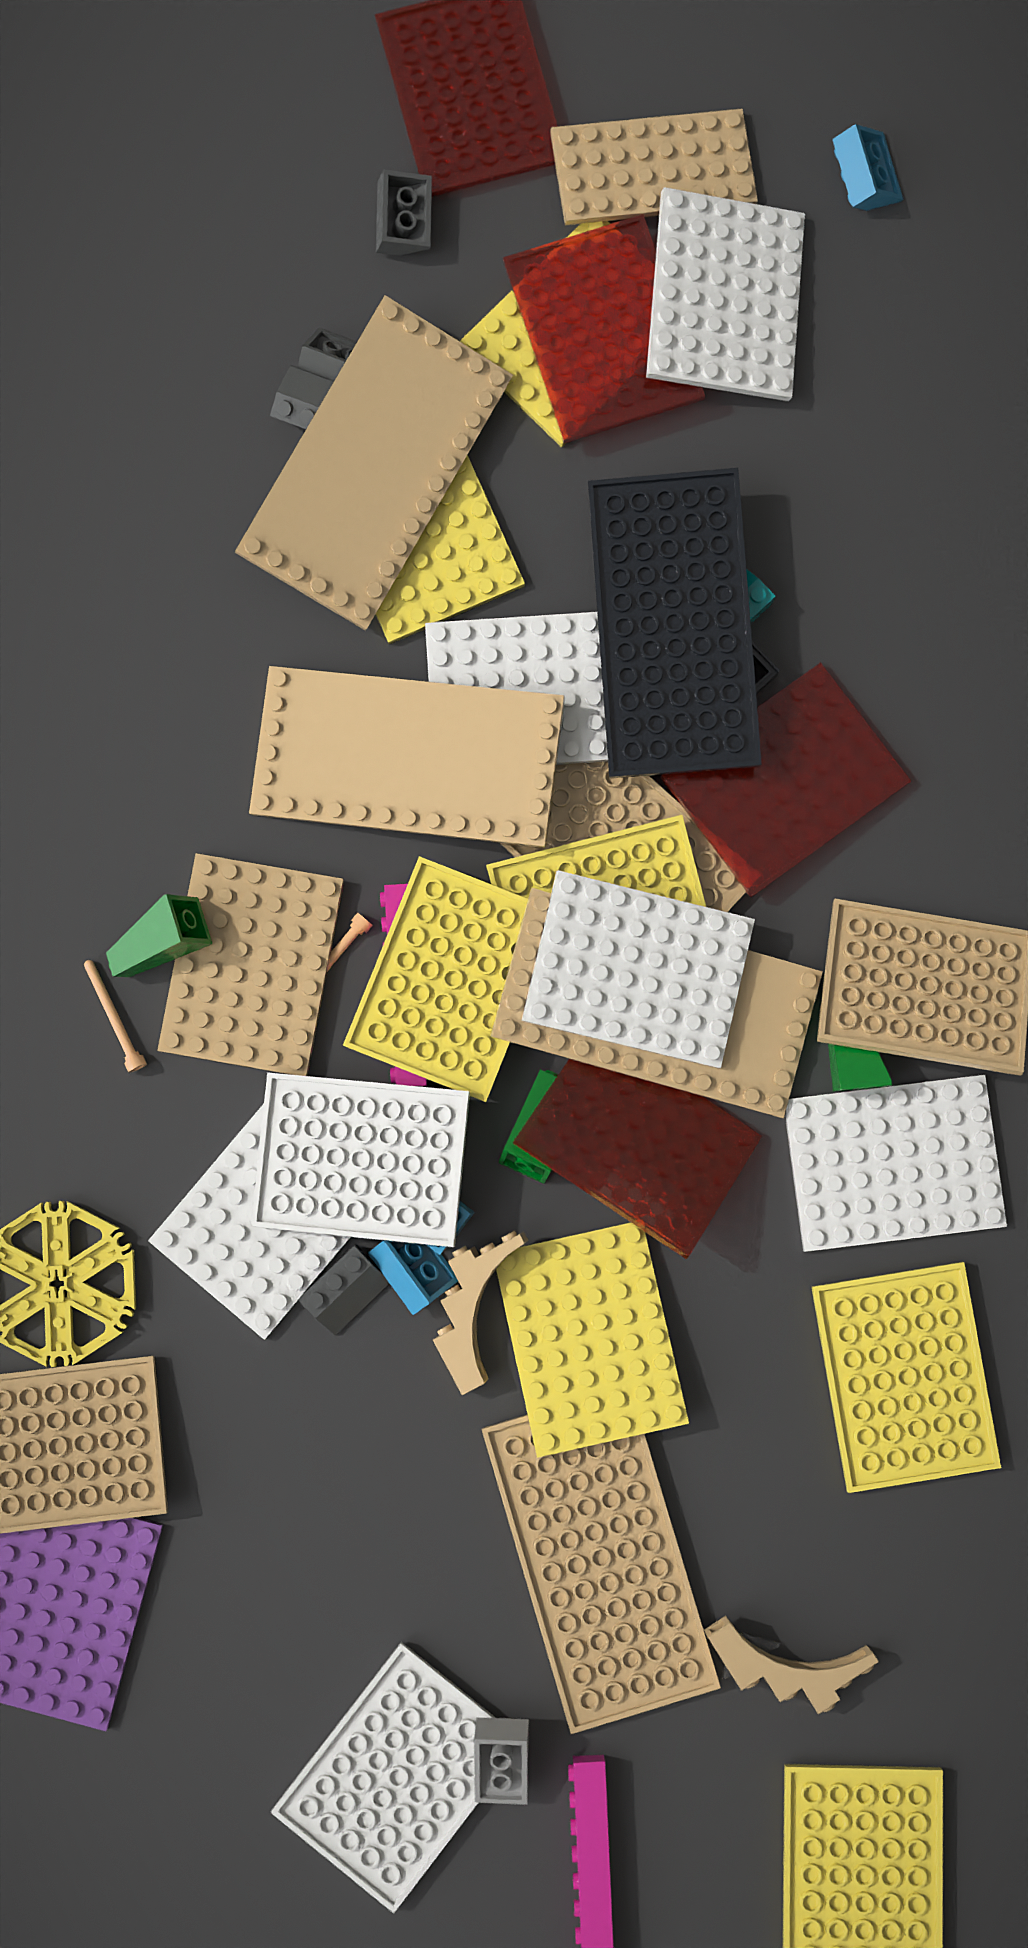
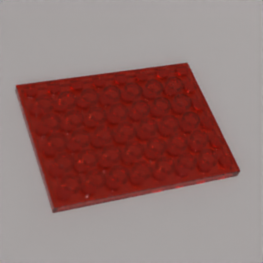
(468, 90)
(590, 327)
(814, 782)
(640, 1149)

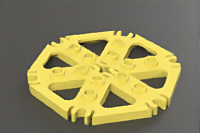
(79, 1294)

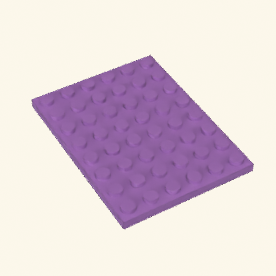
(71, 1614)

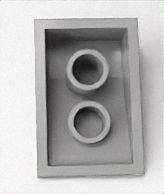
(501, 1760)

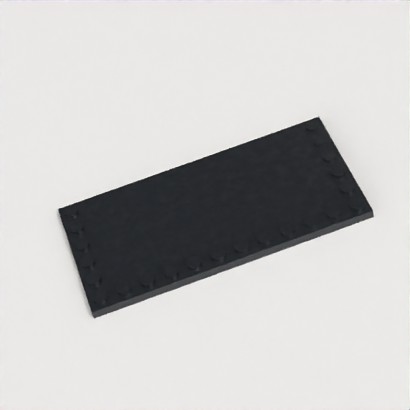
(674, 623)

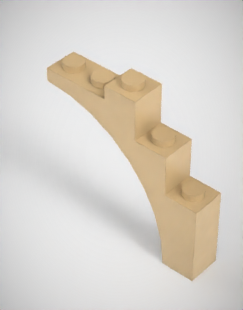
(459, 1344)
(786, 1677)

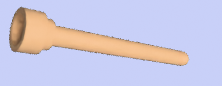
(358, 927)
(133, 1059)

